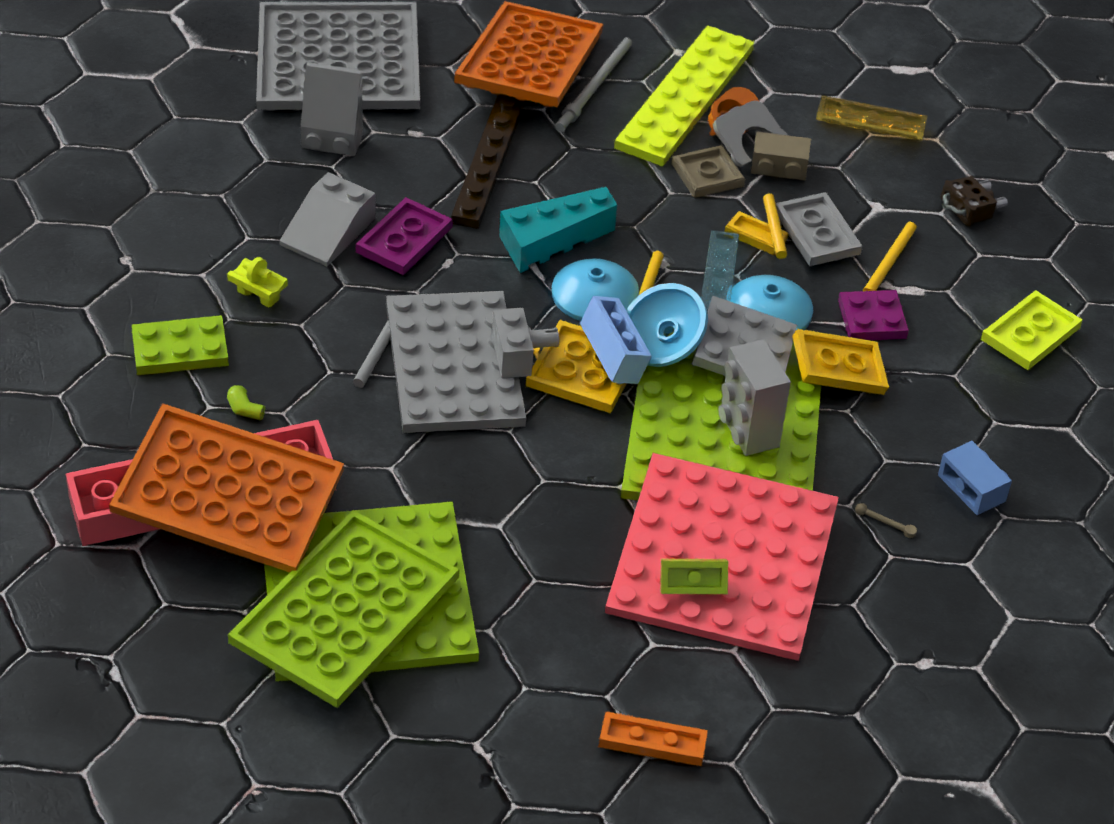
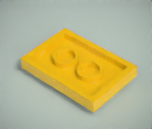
(840, 362)

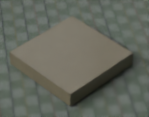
(708, 171)

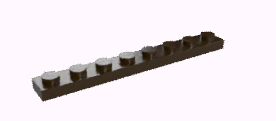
(487, 161)

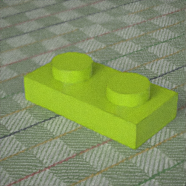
(694, 576)

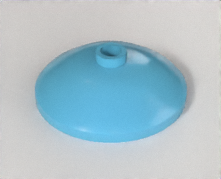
(587, 278)
(775, 297)
(668, 310)

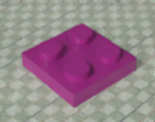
(873, 315)

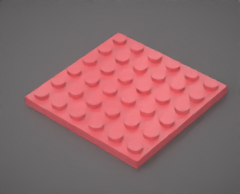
(764, 530)

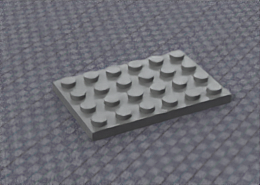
(449, 363)

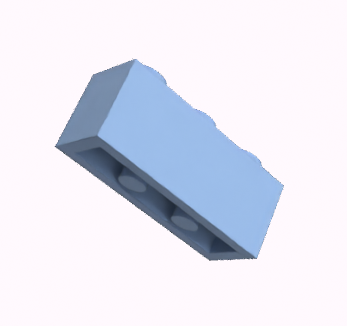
(615, 340)

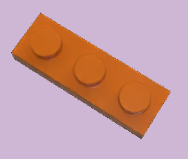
(653, 738)

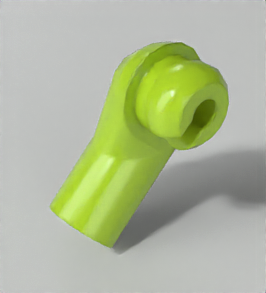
(242, 406)

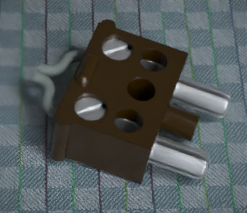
(970, 199)

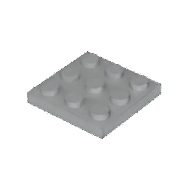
(737, 325)

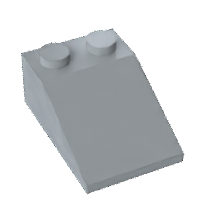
(332, 109)
(329, 219)

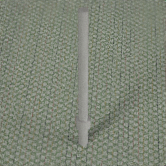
(573, 110)

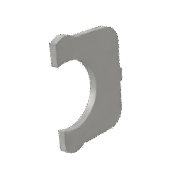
(734, 123)

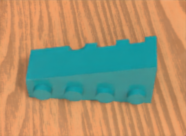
(555, 225)

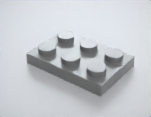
(818, 229)

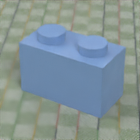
(974, 477)

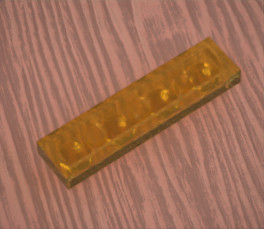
(871, 117)

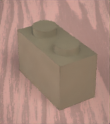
(781, 155)

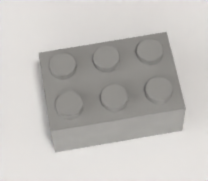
(754, 397)

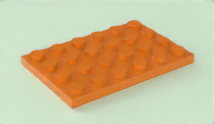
(529, 54)
(227, 488)

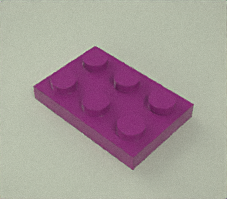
(404, 236)

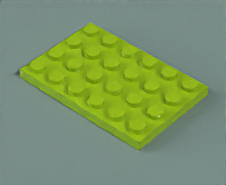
(344, 608)

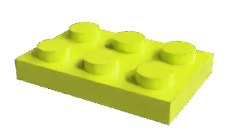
(1031, 330)

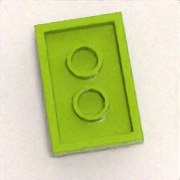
(179, 345)

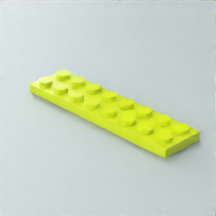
(684, 96)

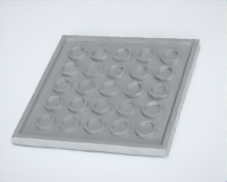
(350, 35)

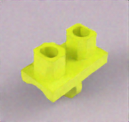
(257, 279)

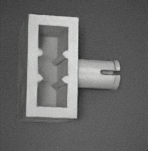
(515, 342)

